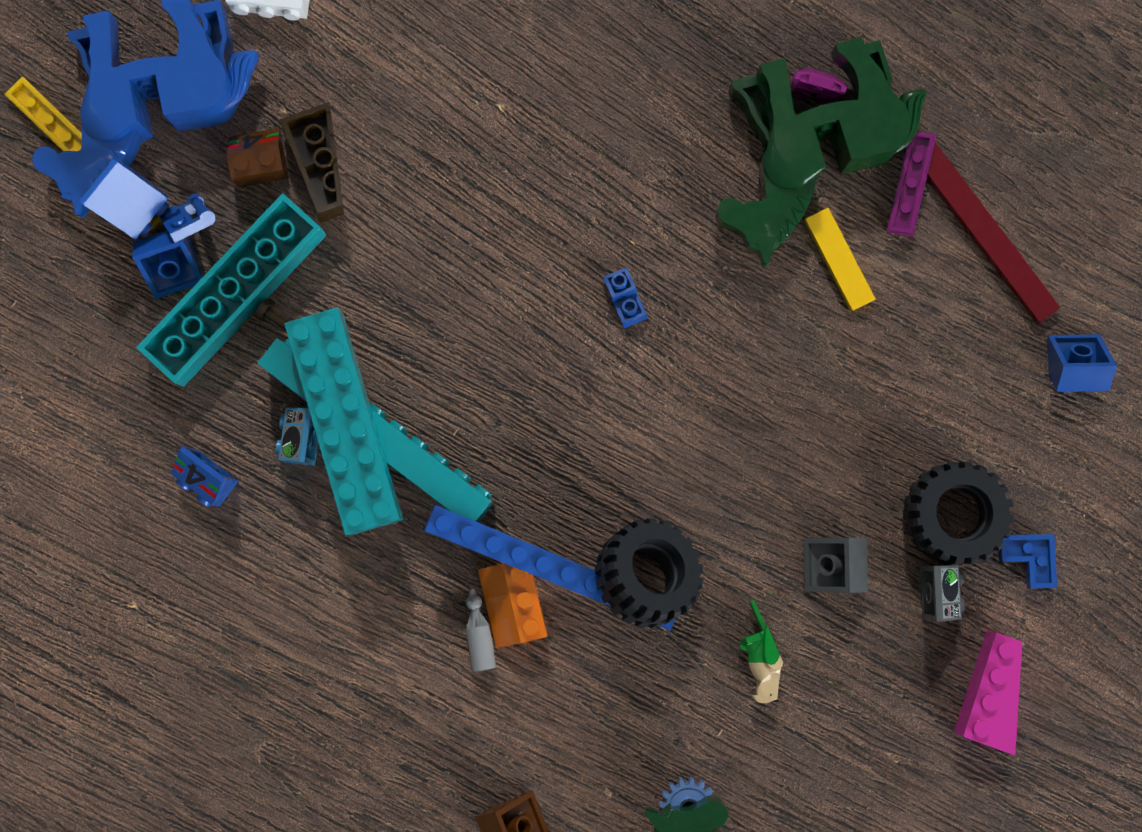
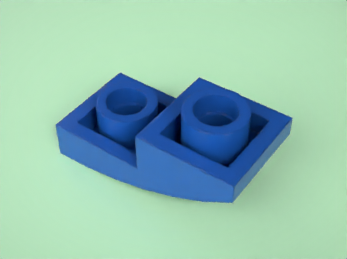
(625, 297)

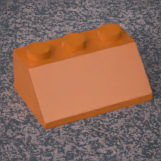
(512, 605)

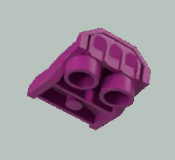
(823, 84)

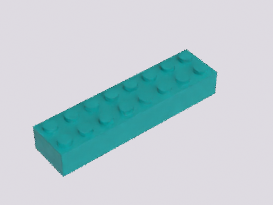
(231, 291)
(343, 421)

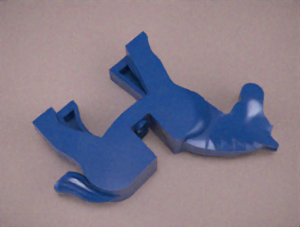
(194, 90)

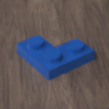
(1039, 555)

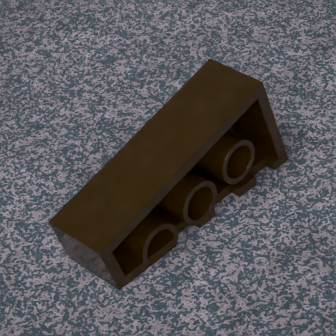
(314, 152)

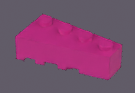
(992, 696)

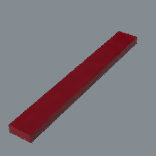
(990, 238)

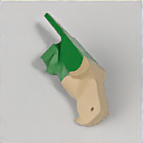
(763, 659)

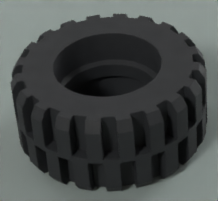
(992, 507)
(676, 560)

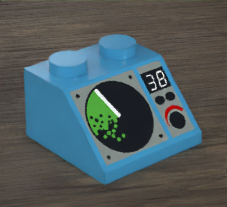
(298, 437)

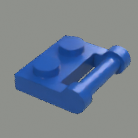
(178, 218)

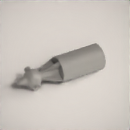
(479, 636)

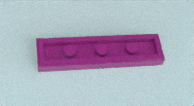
(911, 184)

